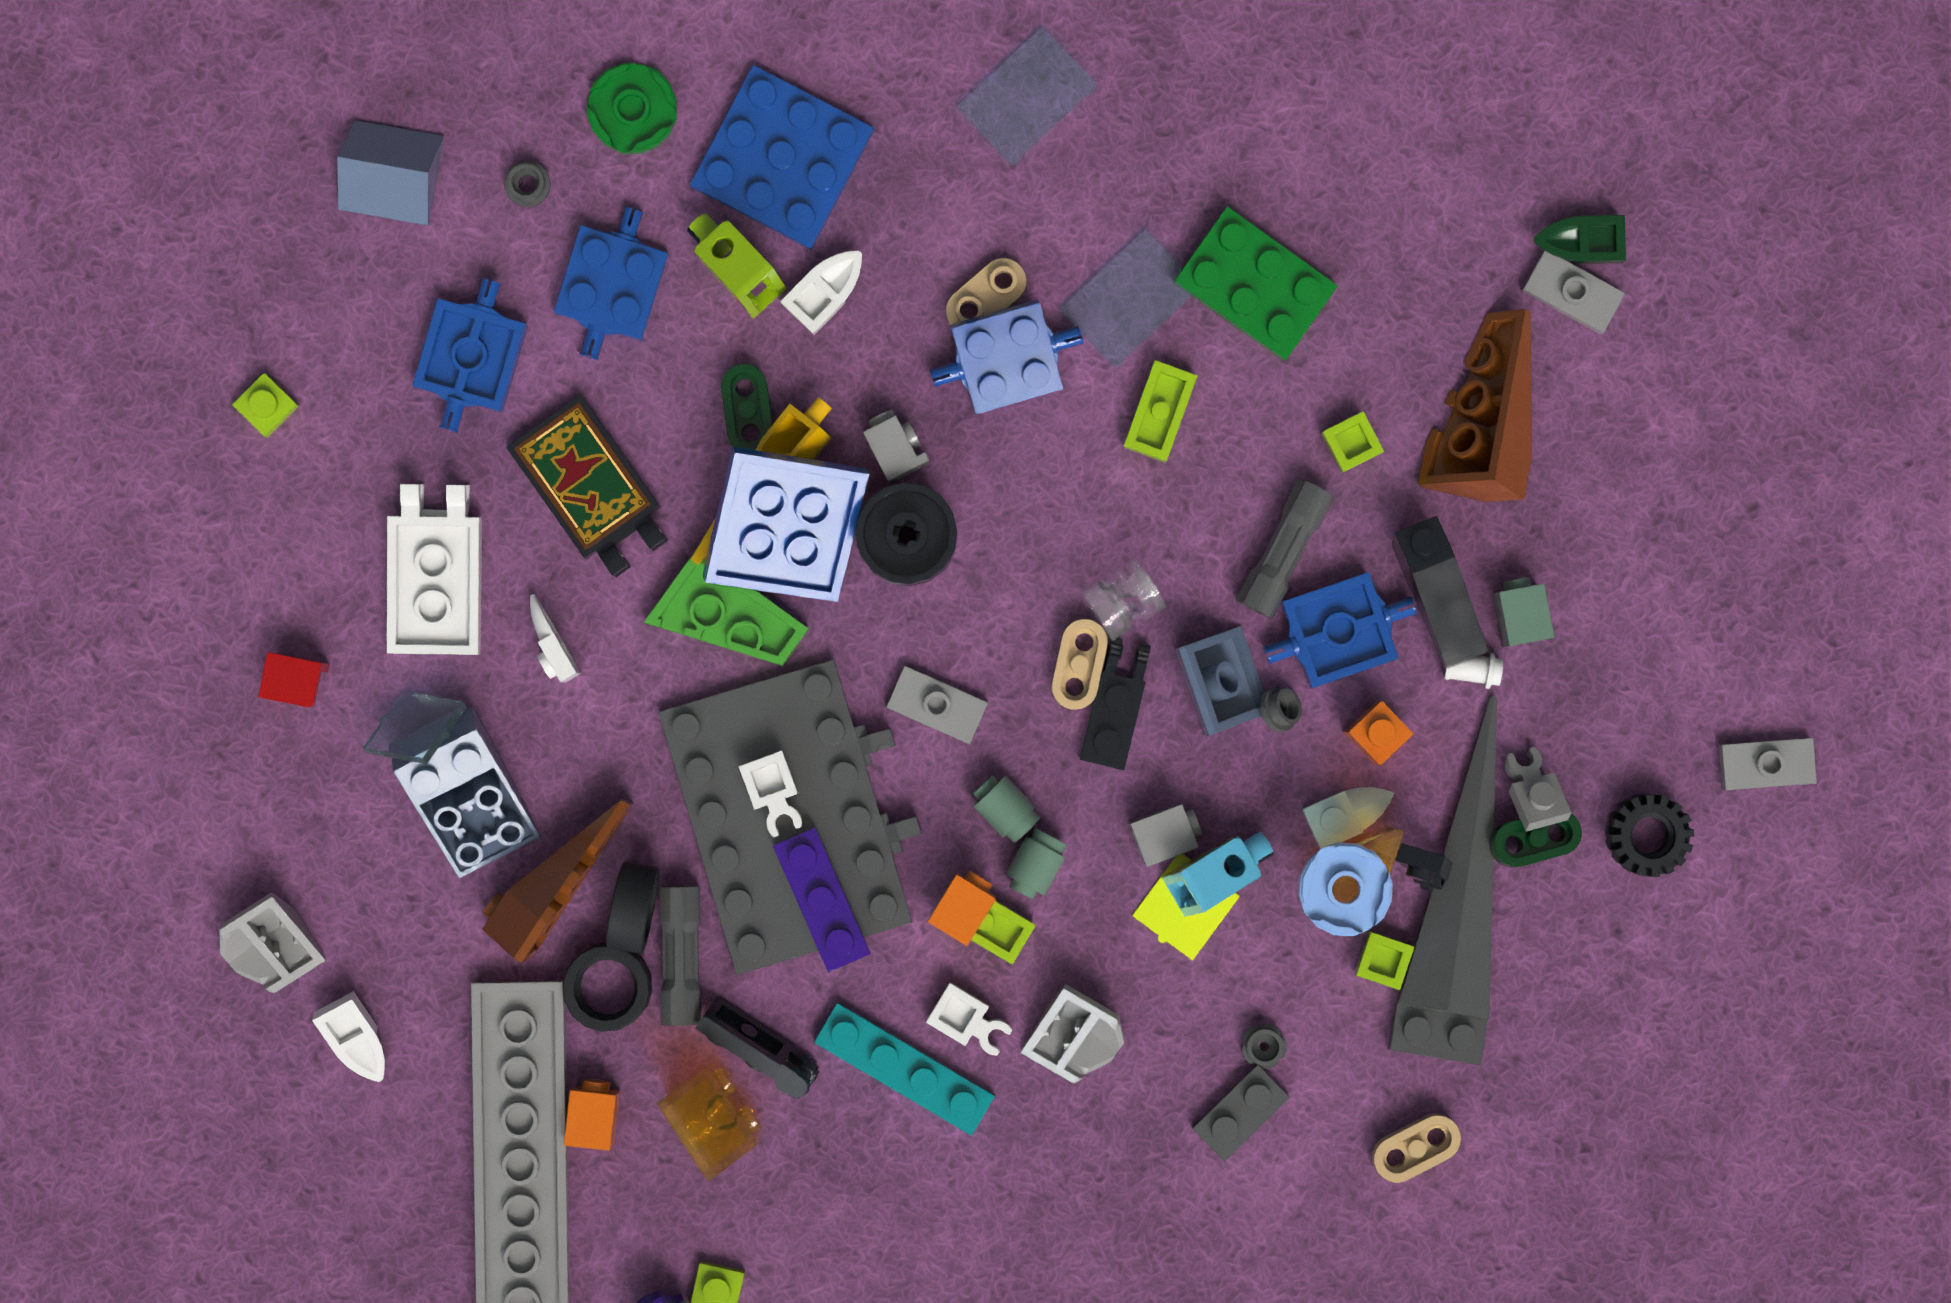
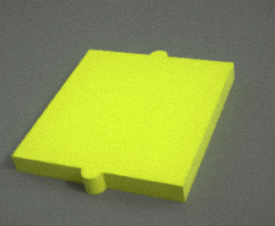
(1165, 918)

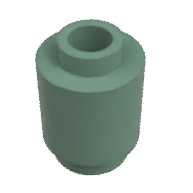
(1005, 807)
(1036, 864)

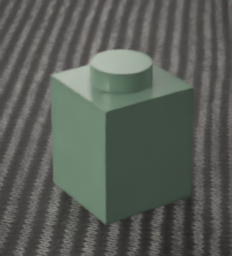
(1522, 613)

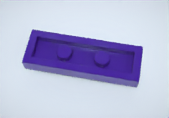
(822, 899)

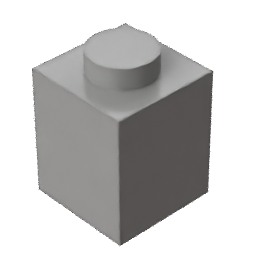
(1165, 834)

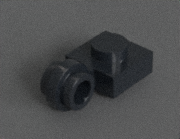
(1424, 867)

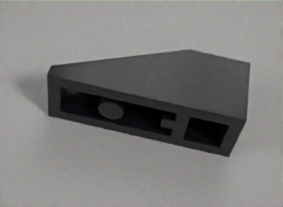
(1439, 591)

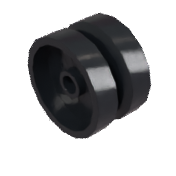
(900, 508)

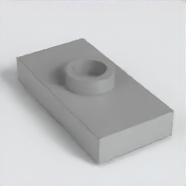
(1573, 292)
(937, 705)
(1767, 764)

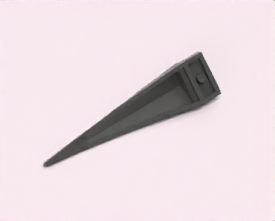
(1447, 981)

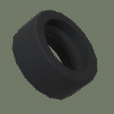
(632, 907)
(597, 1020)

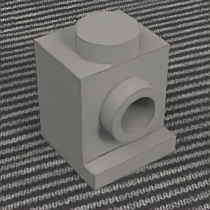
(894, 446)

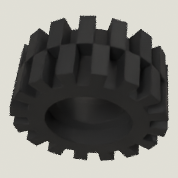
(1676, 840)

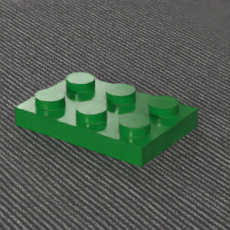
(1255, 284)

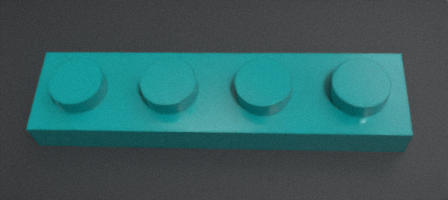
(904, 1068)

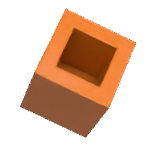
(1378, 733)
(963, 906)
(592, 1115)

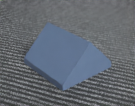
(389, 172)
(1221, 680)

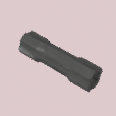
(1300, 519)
(680, 955)

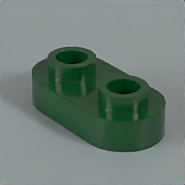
(747, 410)
(1533, 844)

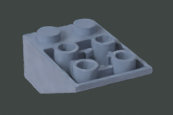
(468, 798)

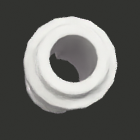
(1479, 670)

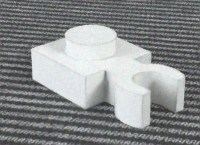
(770, 784)
(962, 1015)

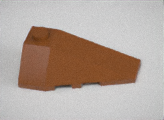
(1489, 432)
(535, 903)

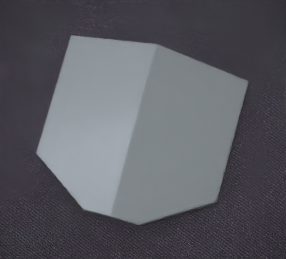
(269, 943)
(1074, 1035)

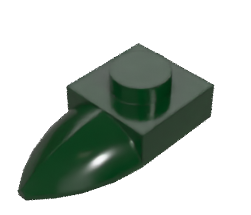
(1586, 239)

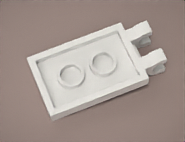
(434, 575)

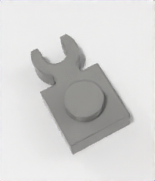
(1535, 796)

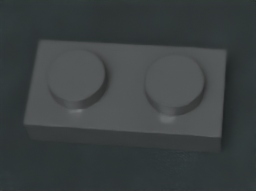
(1240, 1112)

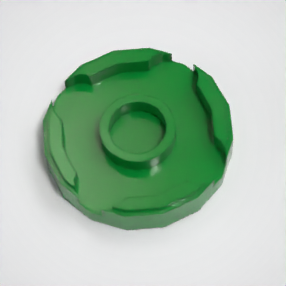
(642, 118)

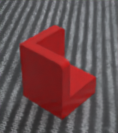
(291, 679)

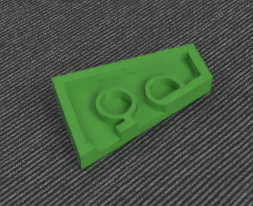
(727, 617)

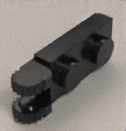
(1115, 710)
(759, 1047)

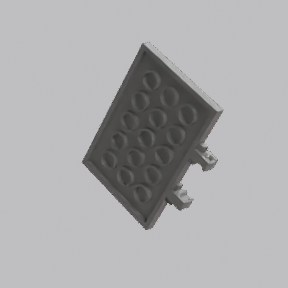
(828, 761)

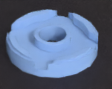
(1318, 879)

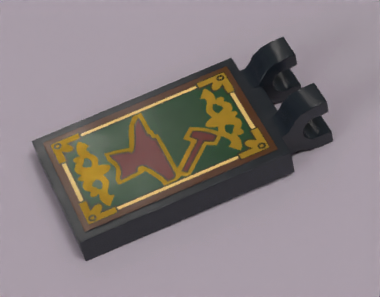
(588, 483)

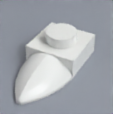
(824, 290)
(555, 656)
(352, 1036)

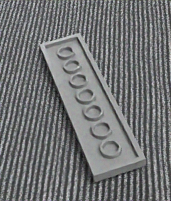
(520, 1142)

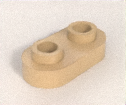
(984, 292)
(1079, 664)
(1416, 1150)

